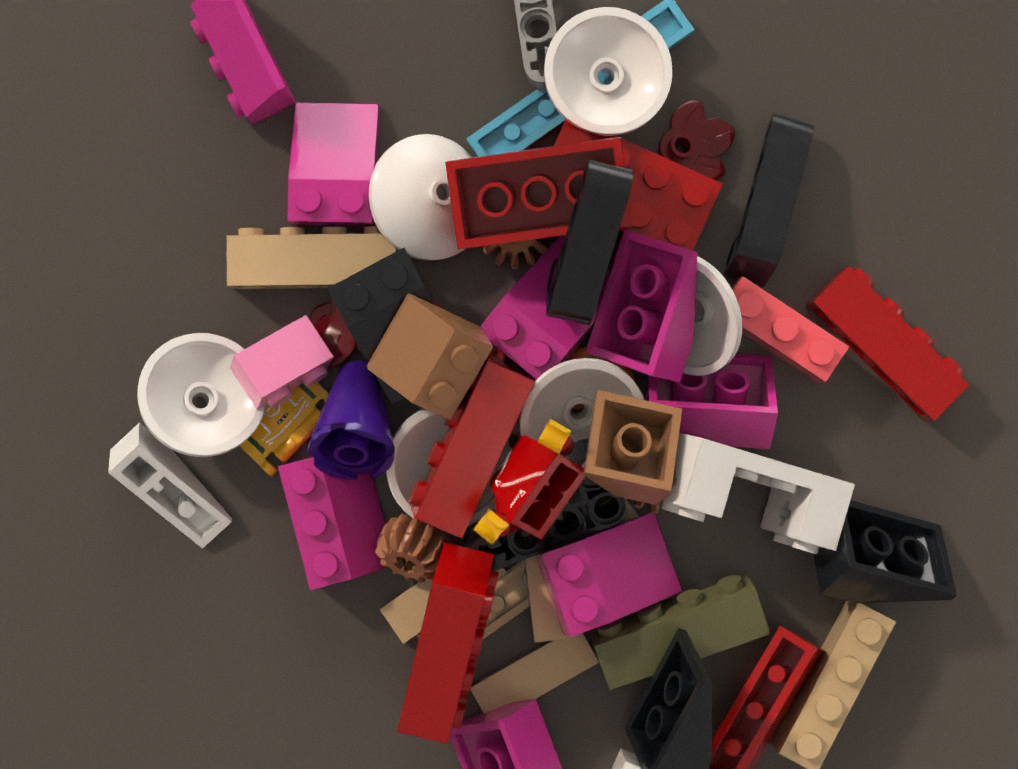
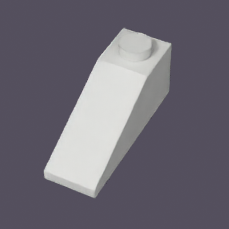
(167, 485)

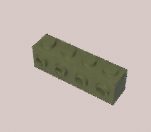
(713, 618)

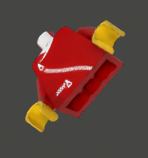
(532, 484)

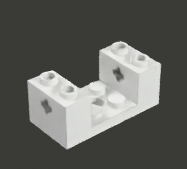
(802, 505)

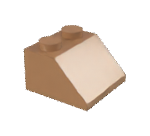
(430, 355)
(632, 447)

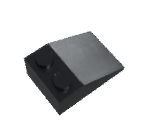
(372, 300)
(885, 559)
(675, 712)

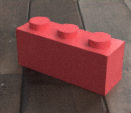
(787, 332)

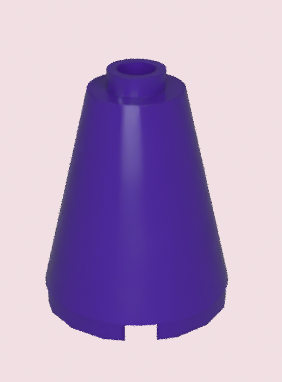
(353, 426)

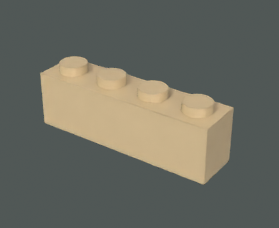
(299, 258)
(833, 685)

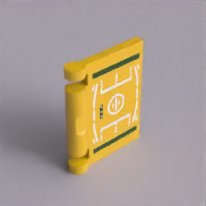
(285, 426)

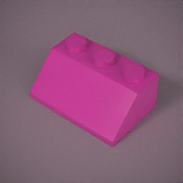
(242, 58)
(726, 406)
(333, 522)
(506, 739)

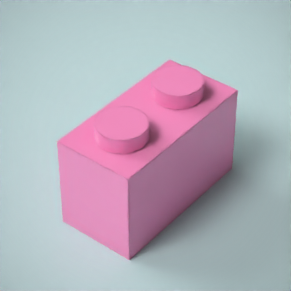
(282, 363)

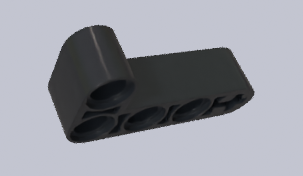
(770, 200)
(588, 243)
(585, 520)

